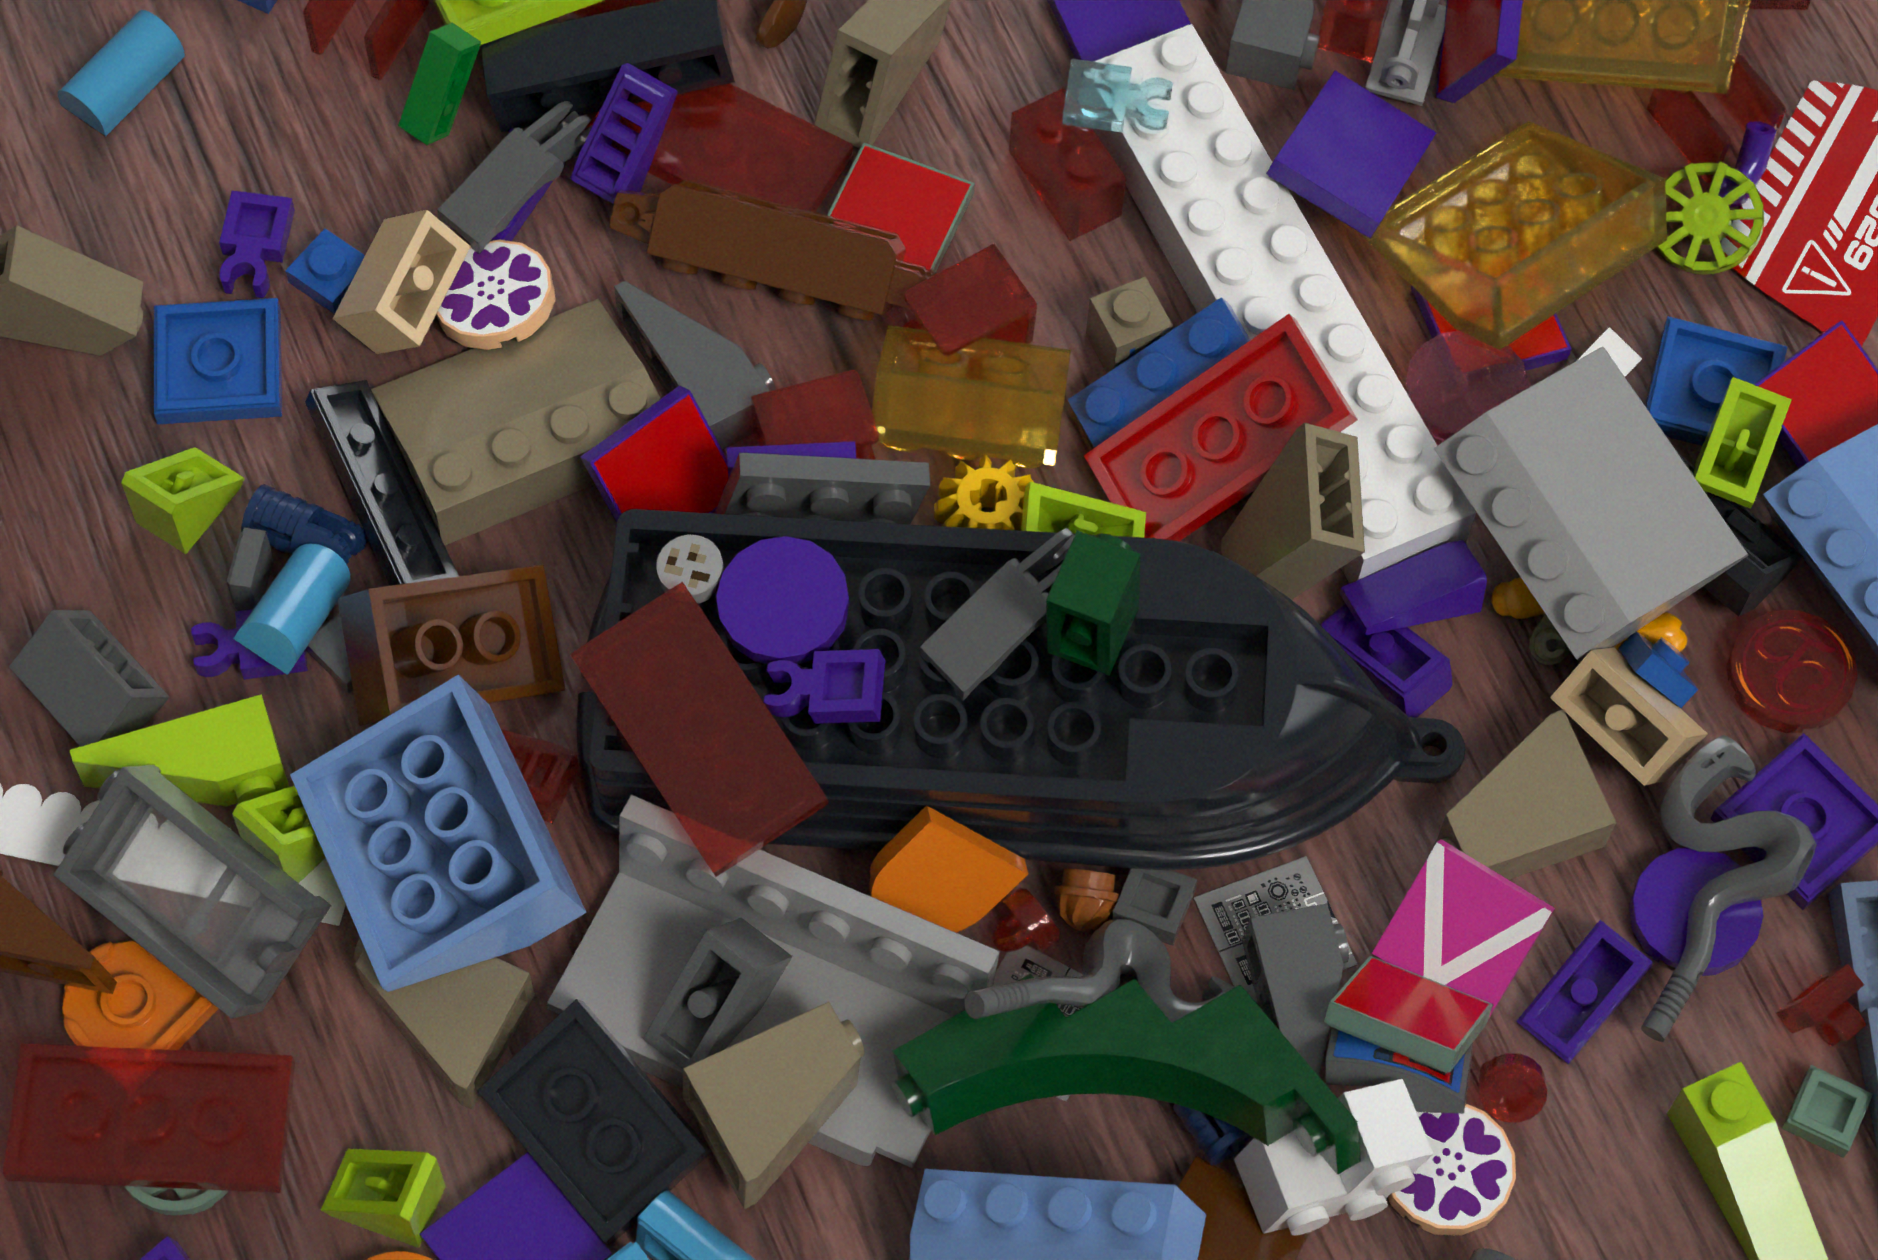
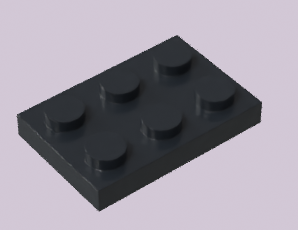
(594, 1121)

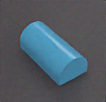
(122, 72)
(295, 606)
(677, 1232)

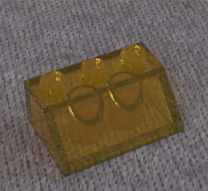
(973, 403)

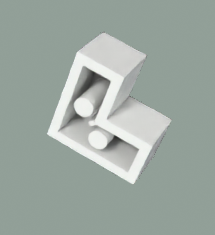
(1304, 1191)

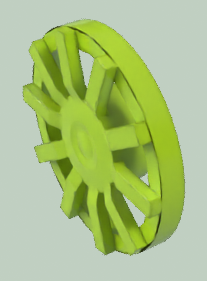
(1709, 219)

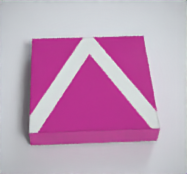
(1463, 926)

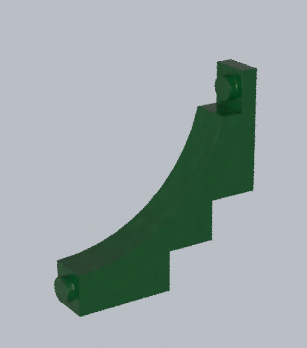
(1213, 1060)

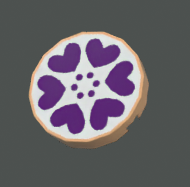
(497, 296)
(1465, 1176)

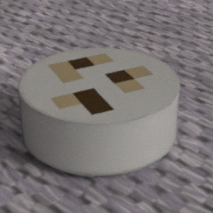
(693, 562)

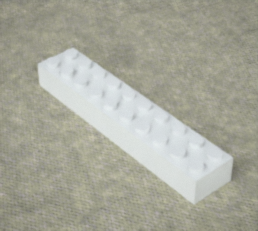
(1247, 241)

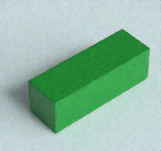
(439, 83)

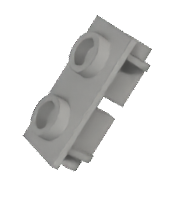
(1407, 50)

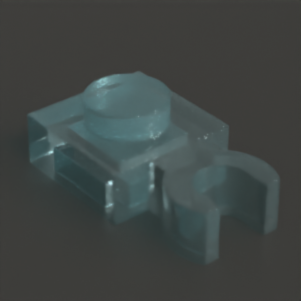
(1103, 96)

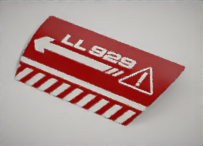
(1821, 212)

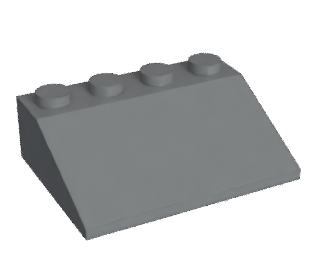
(1591, 503)

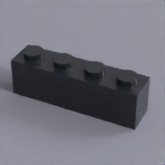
(580, 58)

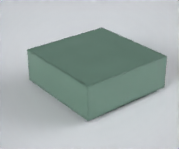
(1827, 1111)

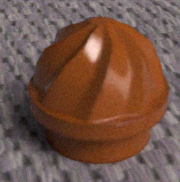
(1086, 898)

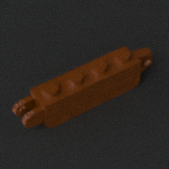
(770, 245)

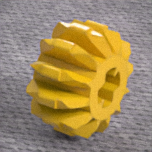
(979, 488)

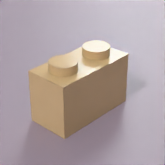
(401, 282)
(1628, 716)

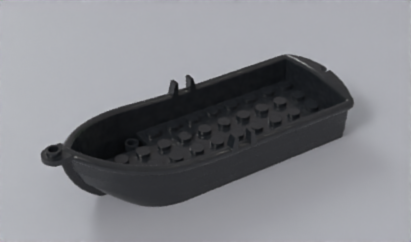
(1203, 749)

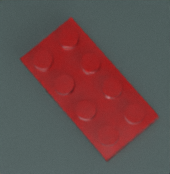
(1219, 432)

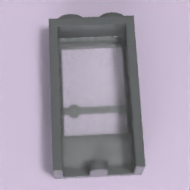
(190, 890)

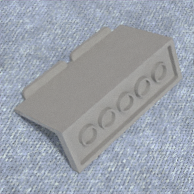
(847, 949)

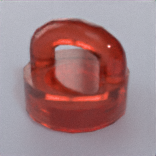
(1031, 919)
(1512, 1087)

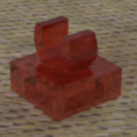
(1825, 1007)

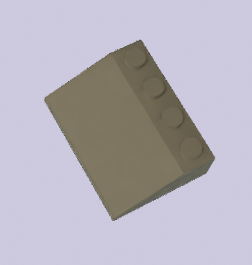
(510, 422)

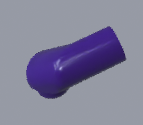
(1751, 158)

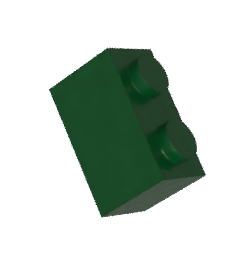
(1093, 601)

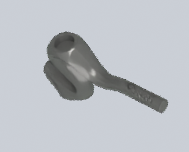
(1787, 858)
(1112, 950)

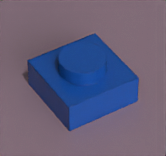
(325, 269)
(1660, 666)

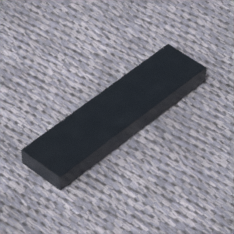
(379, 484)

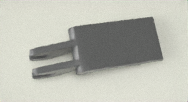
(513, 174)
(995, 618)

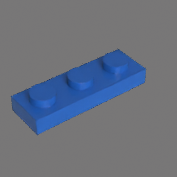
(1158, 371)

